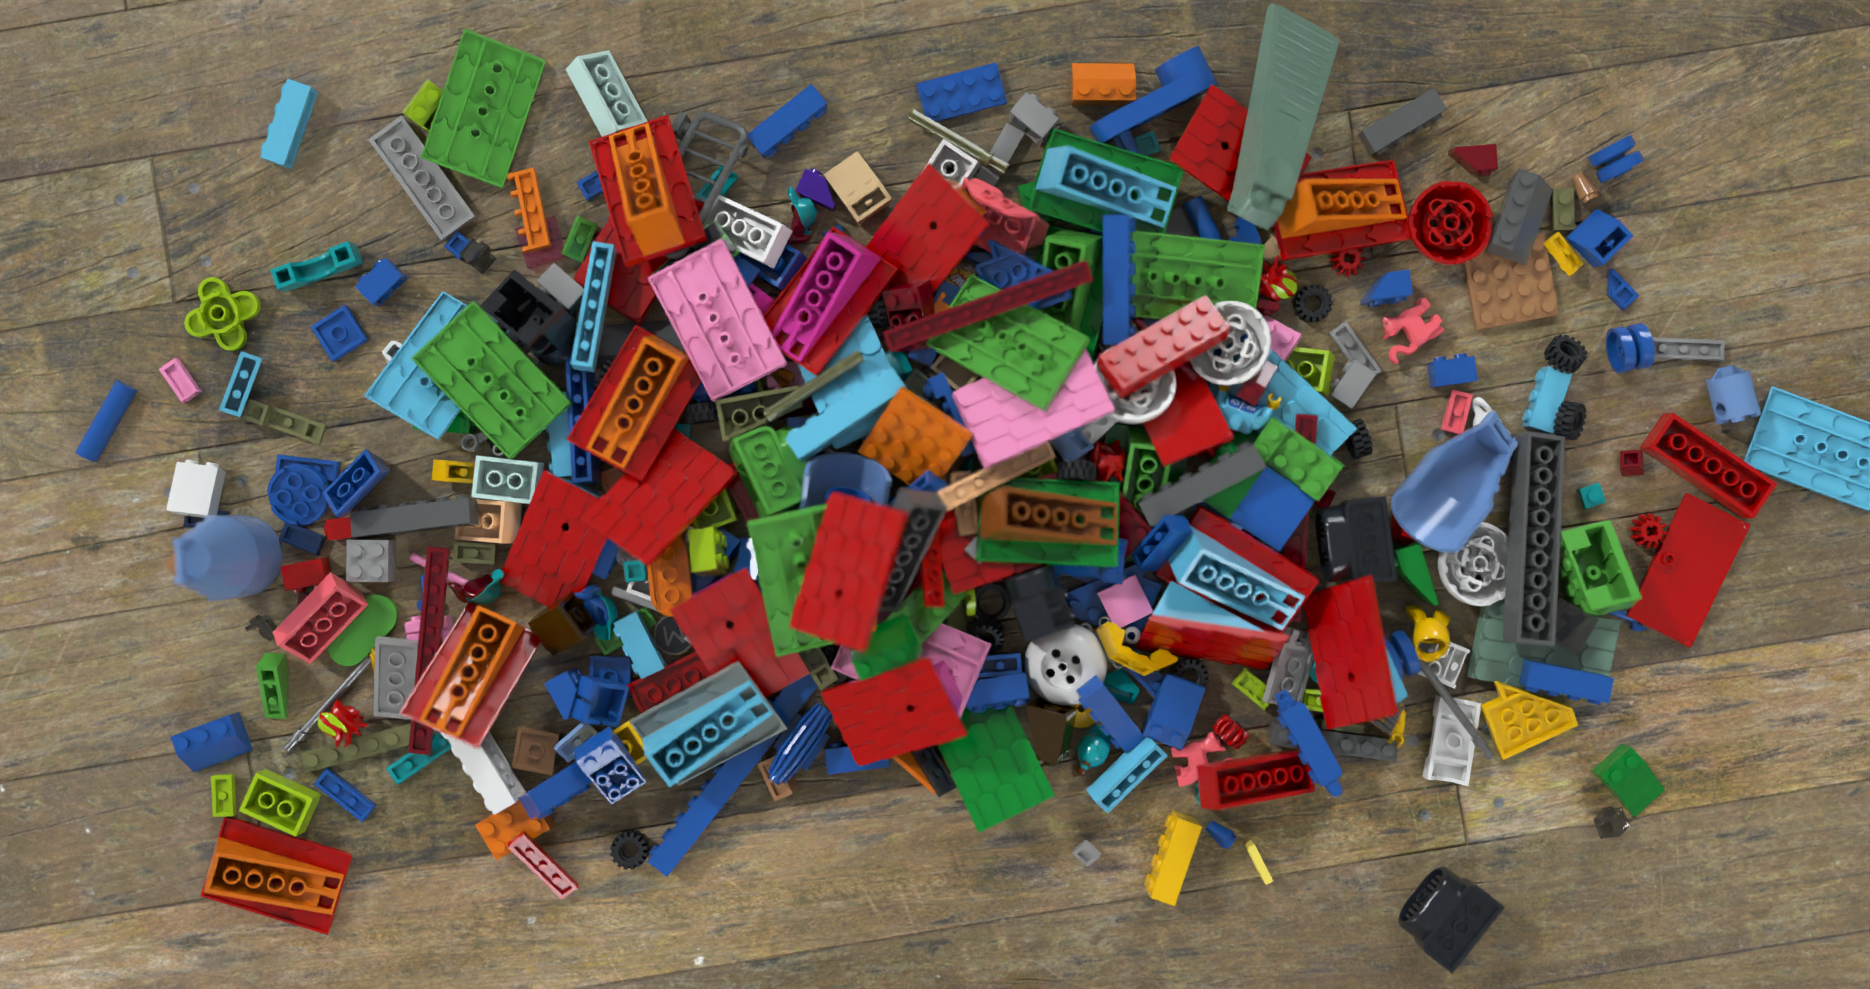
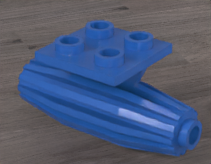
(800, 743)

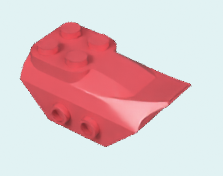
(1008, 221)

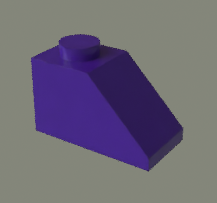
(814, 186)

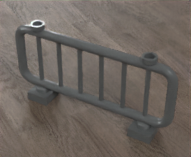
(684, 131)

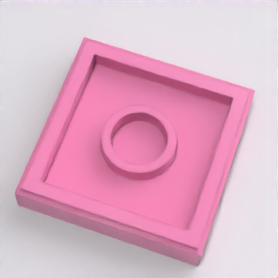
(1125, 602)

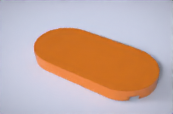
(671, 577)

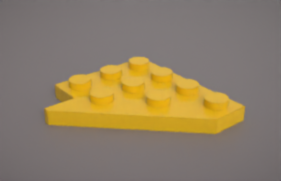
(1524, 719)

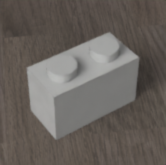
(1352, 383)

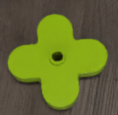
(208, 318)

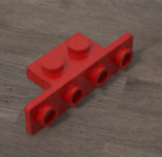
(932, 575)

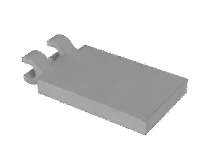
(1290, 667)

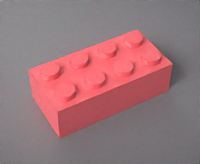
(320, 618)

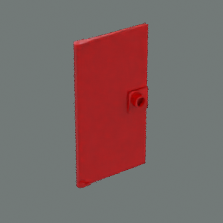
(1189, 422)
(1688, 570)

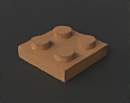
(535, 750)

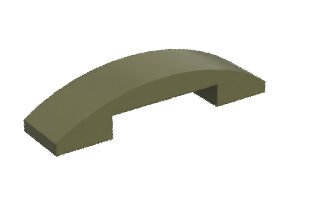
(285, 421)
(819, 667)

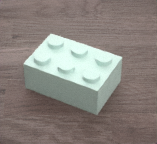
(505, 479)

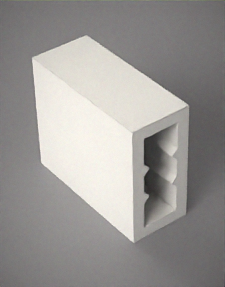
(196, 489)

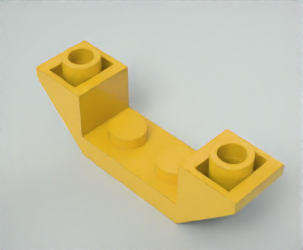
(1112, 638)

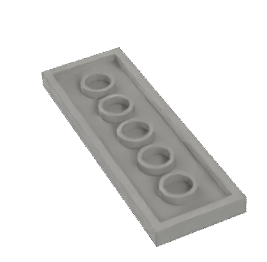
(422, 179)

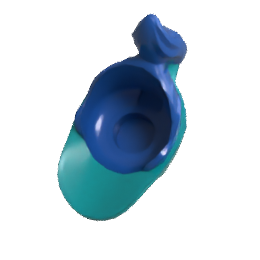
(601, 608)

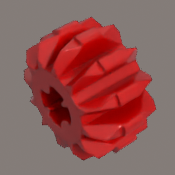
(1348, 267)
(1655, 529)
(1230, 732)

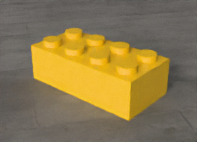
(1173, 857)

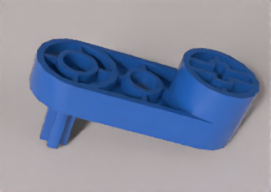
(1181, 81)

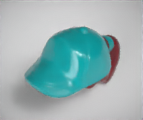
(803, 217)
(479, 590)

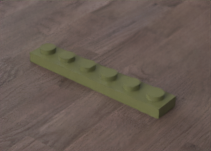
(359, 748)

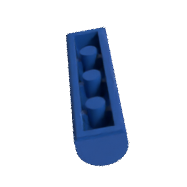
(106, 421)

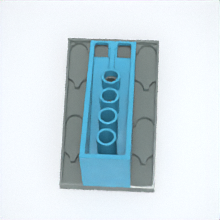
(706, 725)

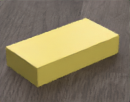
(1258, 862)

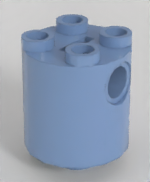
(1732, 395)

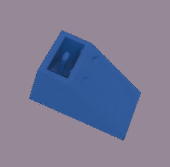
(609, 765)

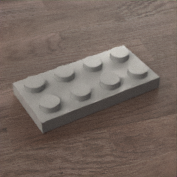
(393, 675)

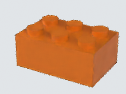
(507, 824)

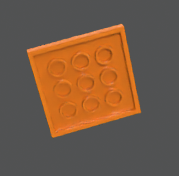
(914, 438)

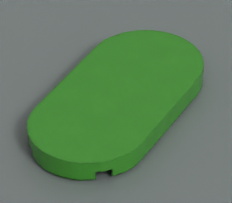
(359, 636)

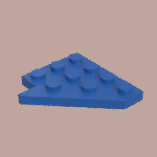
(1013, 268)
(1089, 607)

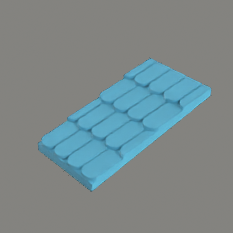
(869, 346)
(406, 387)
(1299, 397)
(1813, 448)

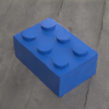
(555, 791)

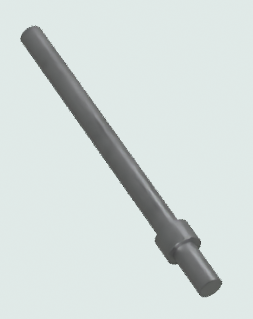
(302, 732)
(1477, 738)

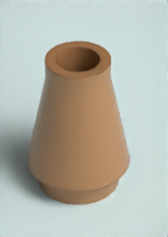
(1585, 188)

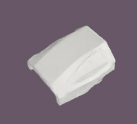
(1449, 665)

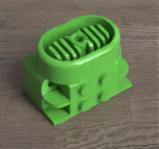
(769, 470)
(1595, 570)

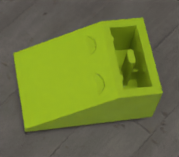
(424, 105)

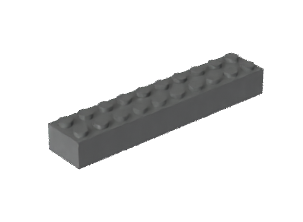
(1534, 540)

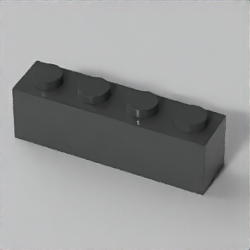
(1401, 122)

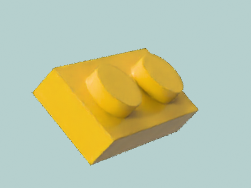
(1563, 253)

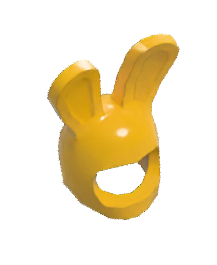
(1429, 631)

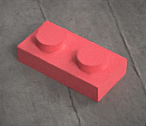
(1456, 412)

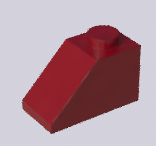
(1476, 158)
(1254, 388)

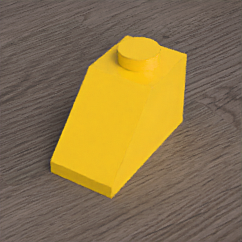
(453, 471)

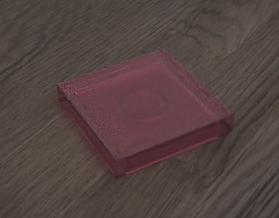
(545, 255)

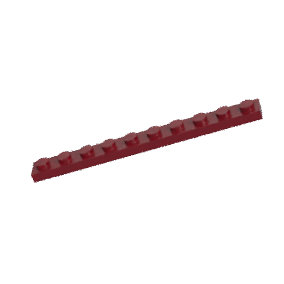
(988, 306)
(1297, 543)
(430, 633)

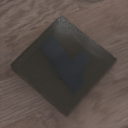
(1572, 626)

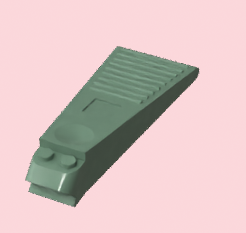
(1281, 113)

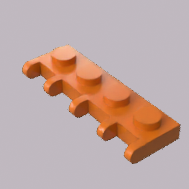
(531, 210)

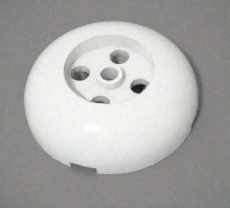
(1254, 351)
(1142, 406)
(1487, 558)
(1069, 642)

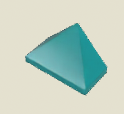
(1121, 686)

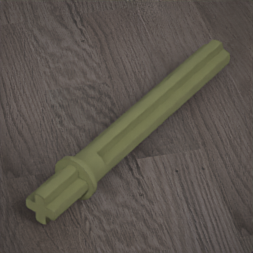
(961, 143)
(814, 385)

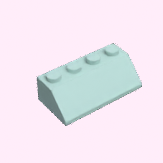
(605, 92)

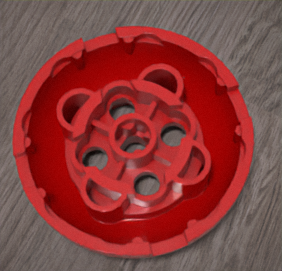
(1466, 206)

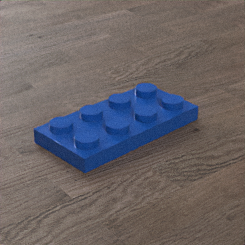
(962, 93)

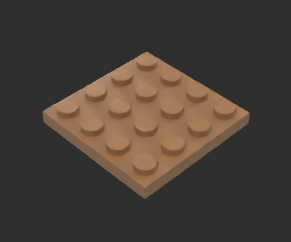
(1509, 291)

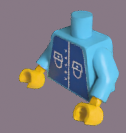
(1243, 415)

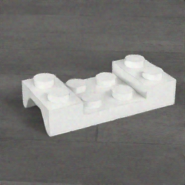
(1450, 743)

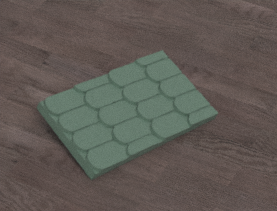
(1503, 662)

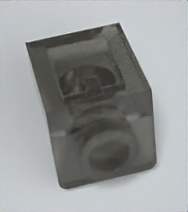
(265, 625)

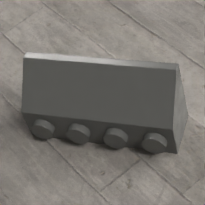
(1520, 217)

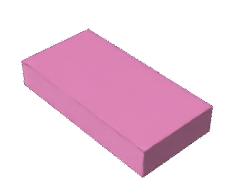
(180, 380)

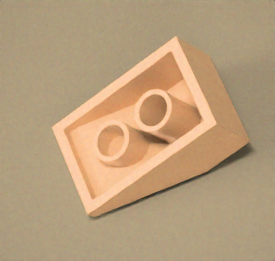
(497, 523)

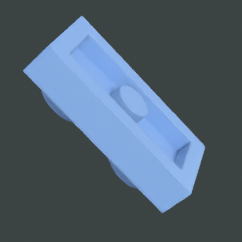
(577, 736)

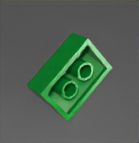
(888, 648)

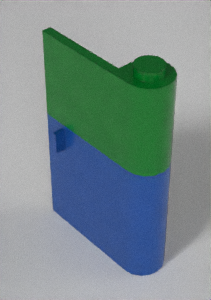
(1263, 504)

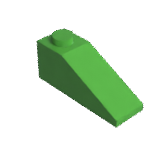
(273, 684)

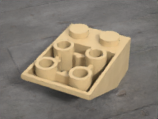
(858, 188)

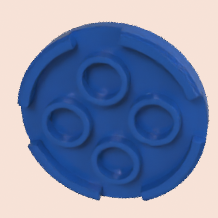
(298, 494)

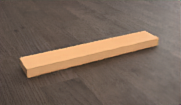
(994, 476)

